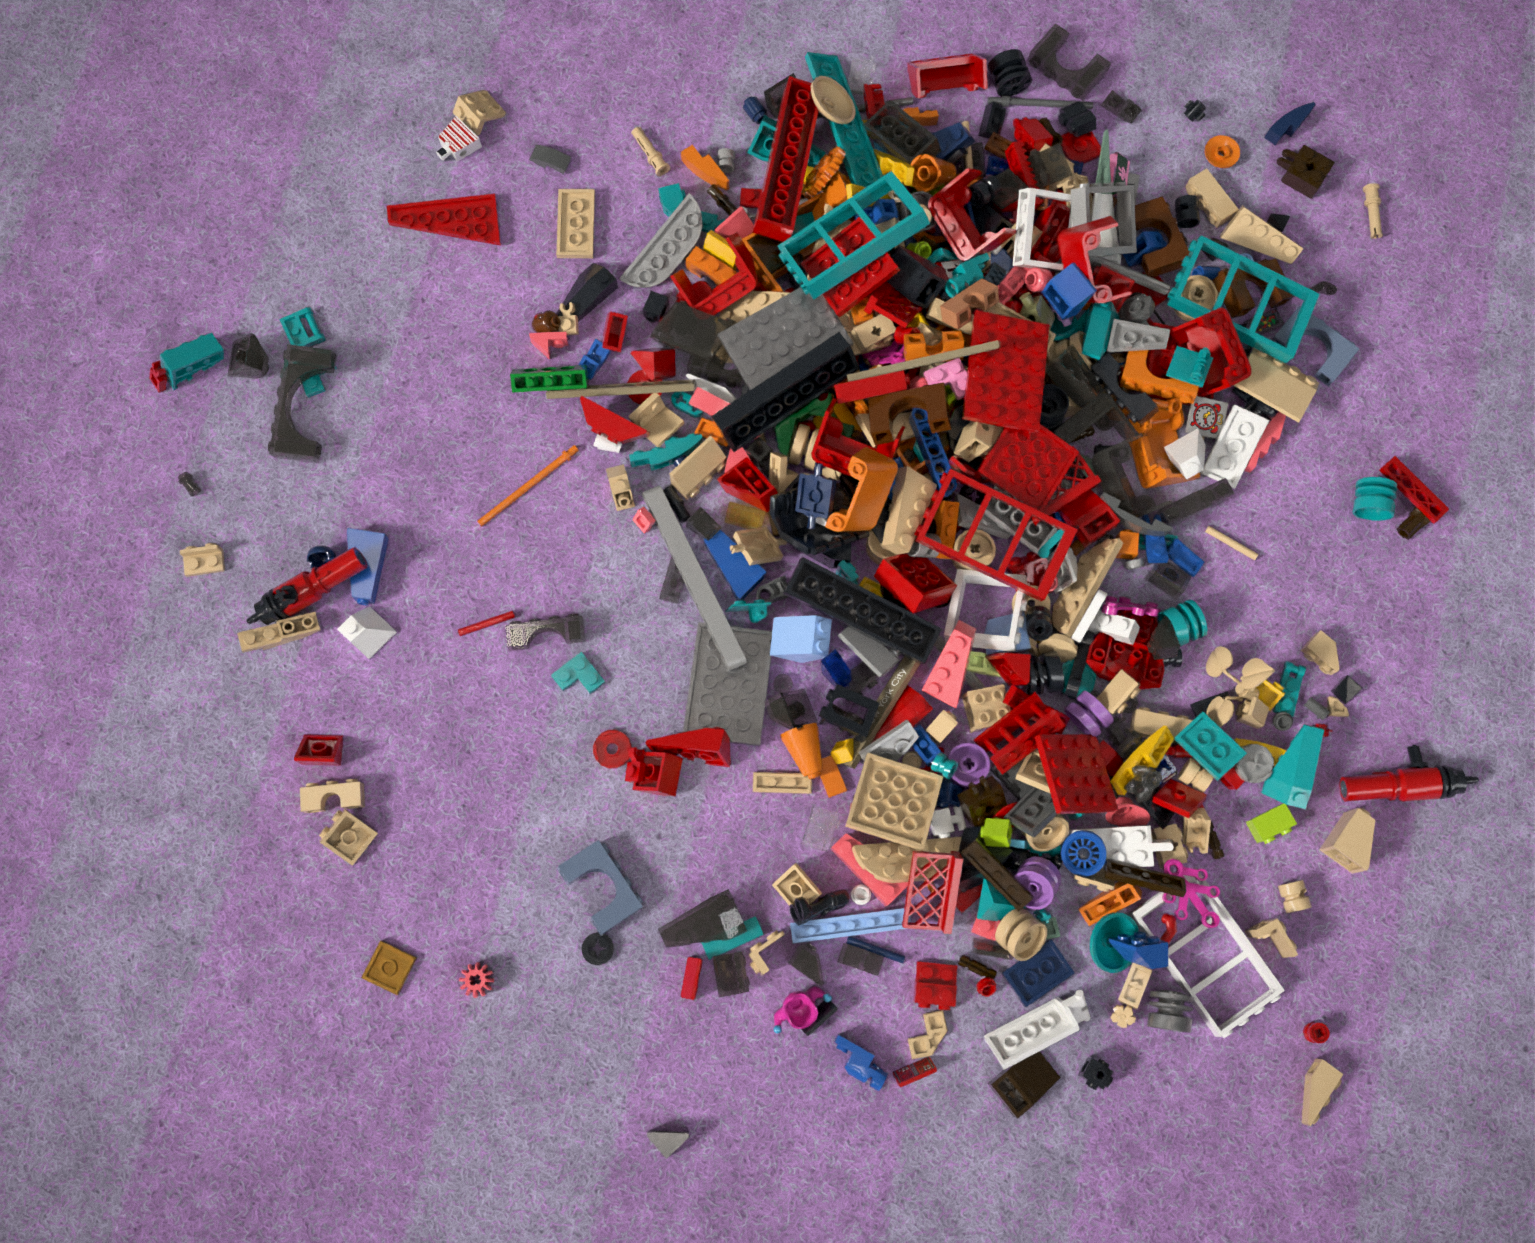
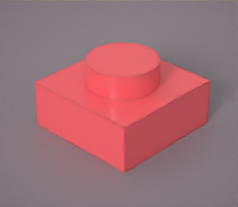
(644, 519)

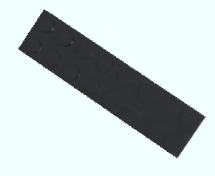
(786, 391)
(862, 610)

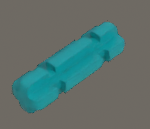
(1042, 915)

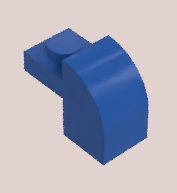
(881, 211)

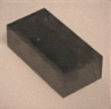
(900, 134)

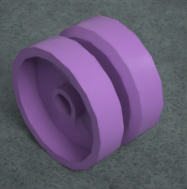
(1088, 714)
(975, 758)
(1040, 879)

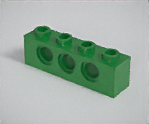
(549, 378)

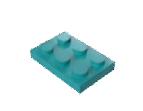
(1210, 746)

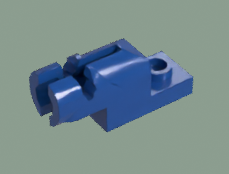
(860, 1064)

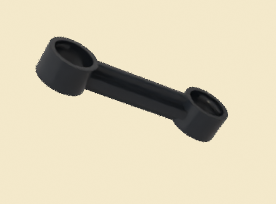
(1079, 665)

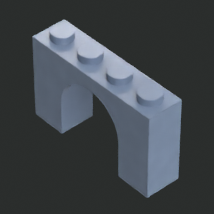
(1338, 348)
(596, 859)

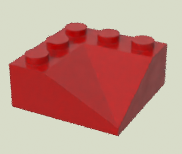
(915, 582)

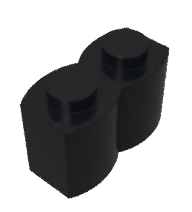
(1077, 119)

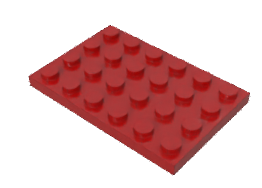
(1006, 382)

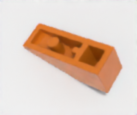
(1108, 902)

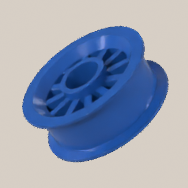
(1075, 869)

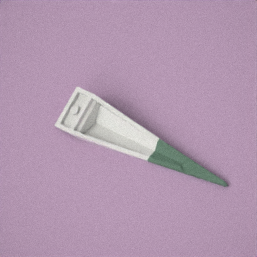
(1103, 202)

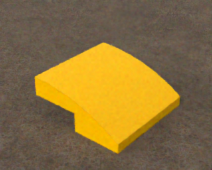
(720, 249)

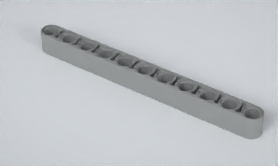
(694, 578)

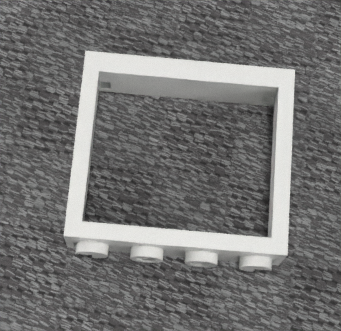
(1024, 227)
(987, 641)

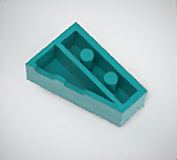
(190, 358)

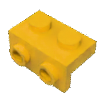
(1270, 693)

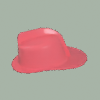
(1128, 814)

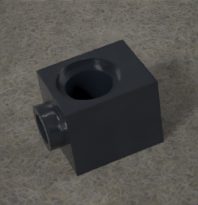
(655, 306)

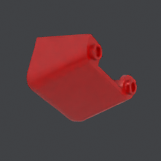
(1219, 335)

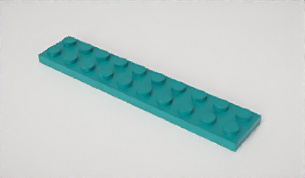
(851, 137)

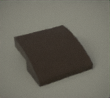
(768, 252)

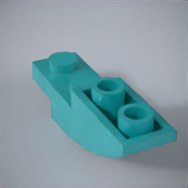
(663, 457)

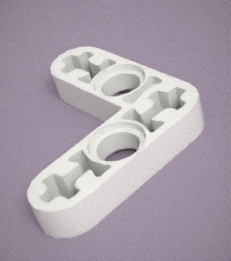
(1089, 615)

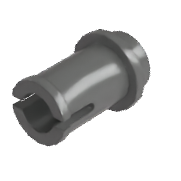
(1315, 707)

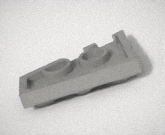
(1136, 337)
(967, 513)
(893, 743)

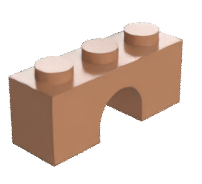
(980, 295)

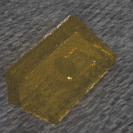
(744, 516)

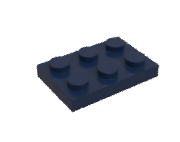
(1038, 974)

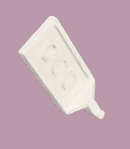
(1124, 844)
(1037, 1029)

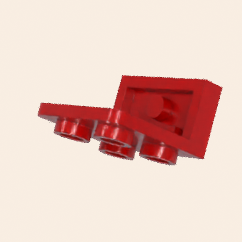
(1030, 565)

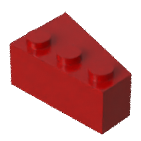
(748, 484)

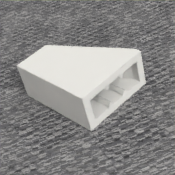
(1188, 453)

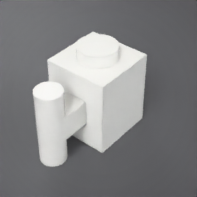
(943, 822)

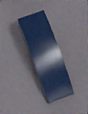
(1289, 123)

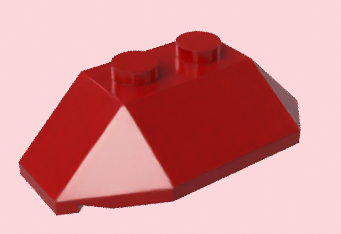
(1051, 223)
(611, 424)

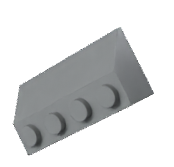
(1009, 519)

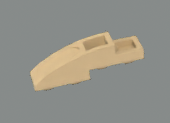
(279, 633)

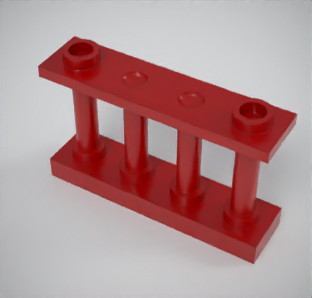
(1023, 744)

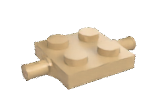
(758, 545)

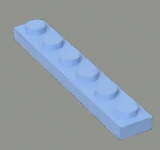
(848, 926)

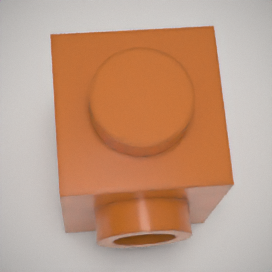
(1130, 544)

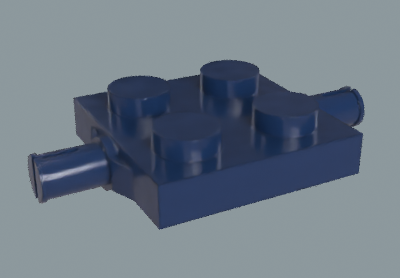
(815, 495)

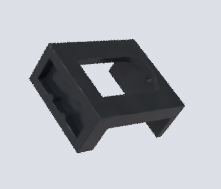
(829, 715)

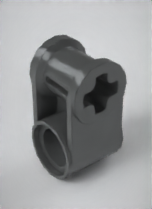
(774, 589)

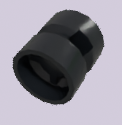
(984, 190)
(1187, 211)
(1039, 623)

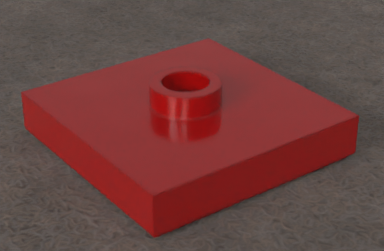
(1179, 798)

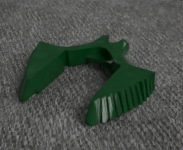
(788, 427)

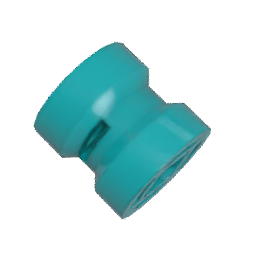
(944, 765)

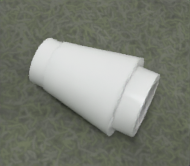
(605, 444)

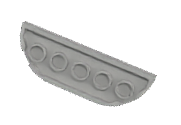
(666, 247)

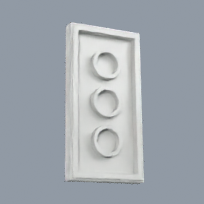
(1234, 445)

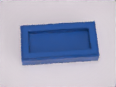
(1184, 557)

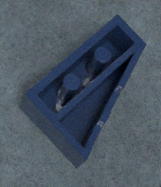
(953, 139)

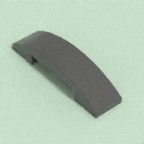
(1133, 523)

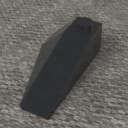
(590, 290)

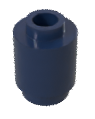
(754, 109)

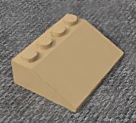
(1279, 385)

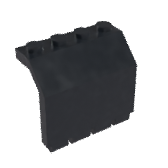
(794, 530)

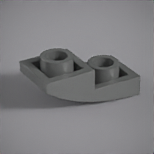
(550, 157)

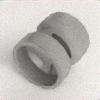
(726, 159)

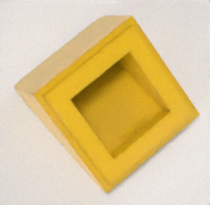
(843, 751)

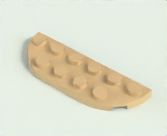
(1077, 597)
(892, 860)

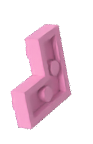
(949, 373)

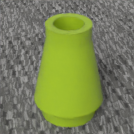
(920, 248)

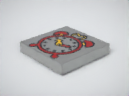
(1207, 417)

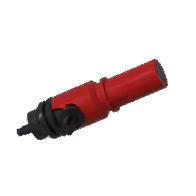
(307, 588)
(1407, 784)

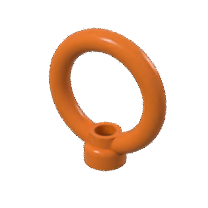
(1173, 405)

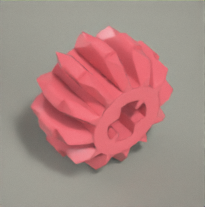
(478, 971)

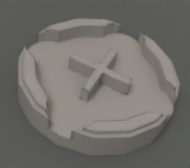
(1256, 764)

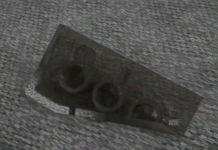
(709, 921)

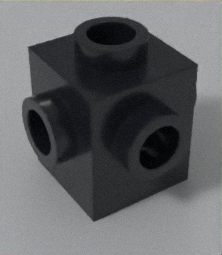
(1090, 1070)

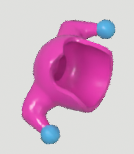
(800, 1008)

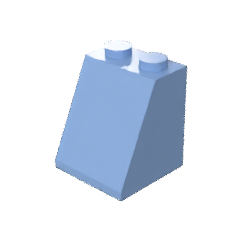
(801, 638)

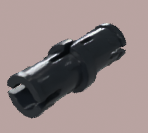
(676, 504)

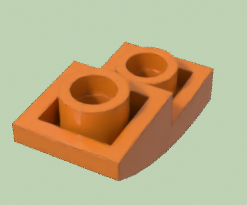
(927, 118)

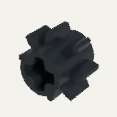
(1194, 110)

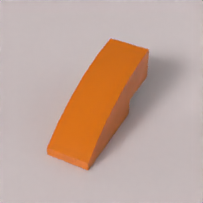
(704, 168)

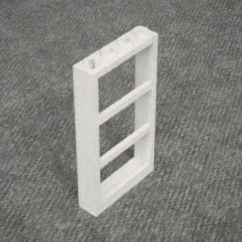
(1249, 951)

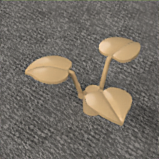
(1253, 672)

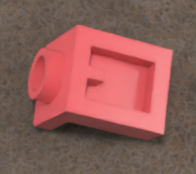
(985, 928)

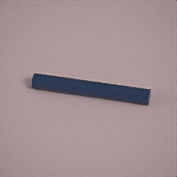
(875, 949)

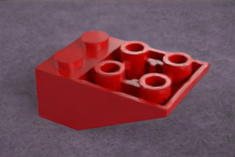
(1090, 517)

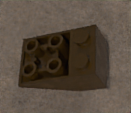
(1024, 1083)

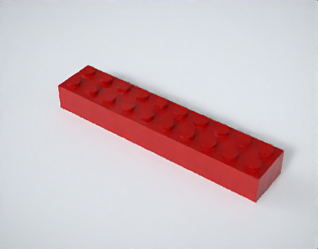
(787, 162)

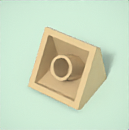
(796, 884)

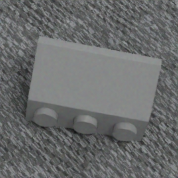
(875, 655)

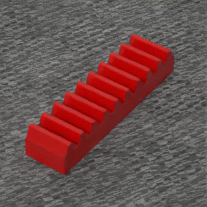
(1020, 167)

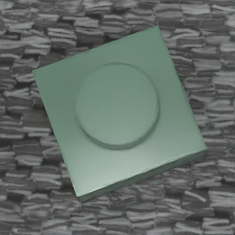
(1052, 928)

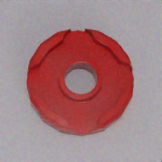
(608, 760)

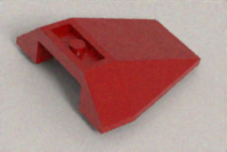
(1109, 656)

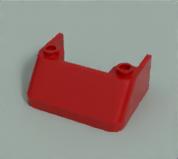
(947, 73)
(956, 224)
(1074, 248)
(715, 300)
(837, 450)

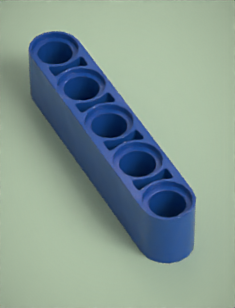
(934, 442)

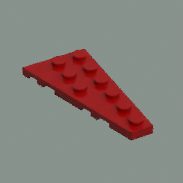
(461, 217)

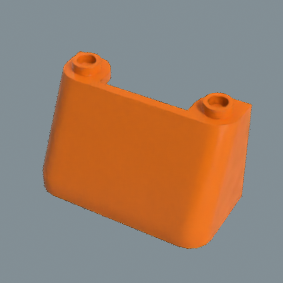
(1149, 453)
(876, 479)

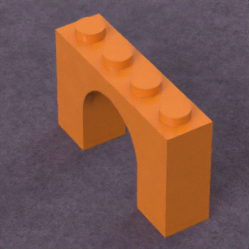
(1138, 378)

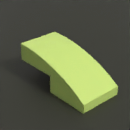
(979, 664)

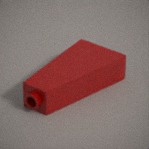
(872, 387)

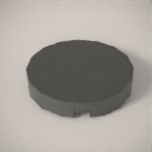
(1137, 309)

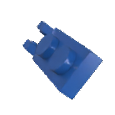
(1155, 545)

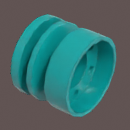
(1375, 498)
(1186, 620)

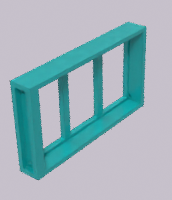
(865, 254)
(1273, 279)

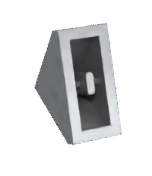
(667, 1141)

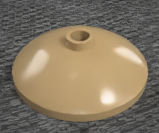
(832, 100)

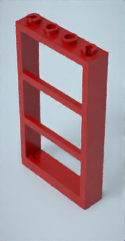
(1054, 565)

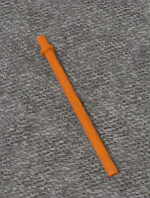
(566, 455)

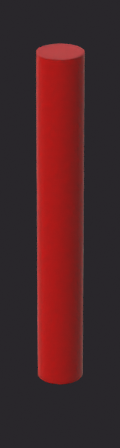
(486, 623)

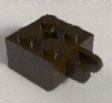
(1304, 170)
(982, 800)

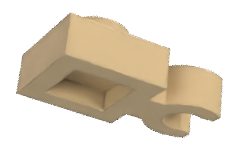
(568, 321)

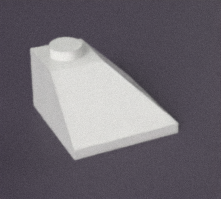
(1068, 571)
(367, 631)

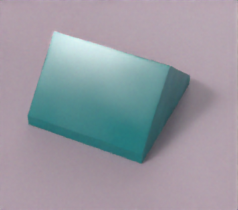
(992, 903)

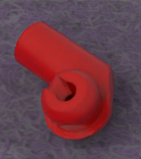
(1171, 927)

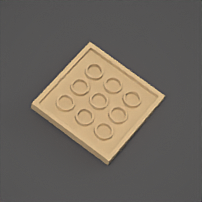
(894, 801)

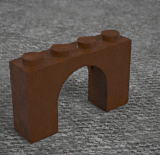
(1157, 215)
(1238, 299)
(886, 407)

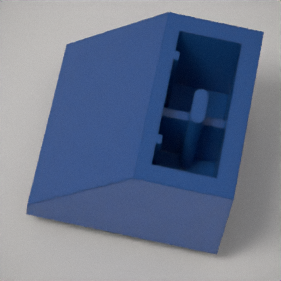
(1068, 291)
(1142, 949)

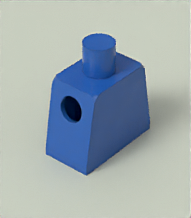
(1145, 243)

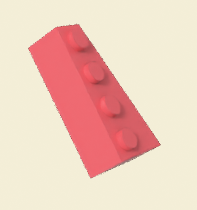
(950, 669)
(884, 891)

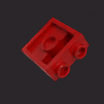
(1111, 277)
(935, 985)

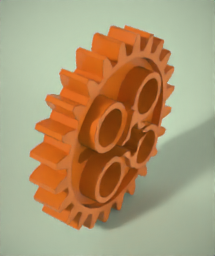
(823, 172)

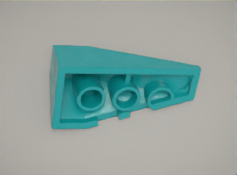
(763, 141)
(1098, 329)
(1296, 769)

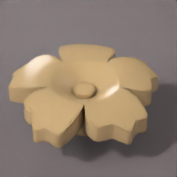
(1123, 1016)

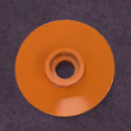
(1223, 145)

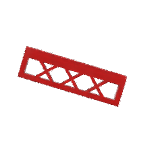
(1414, 489)

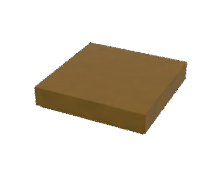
(389, 967)

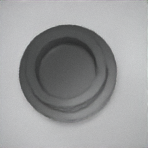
(1282, 721)

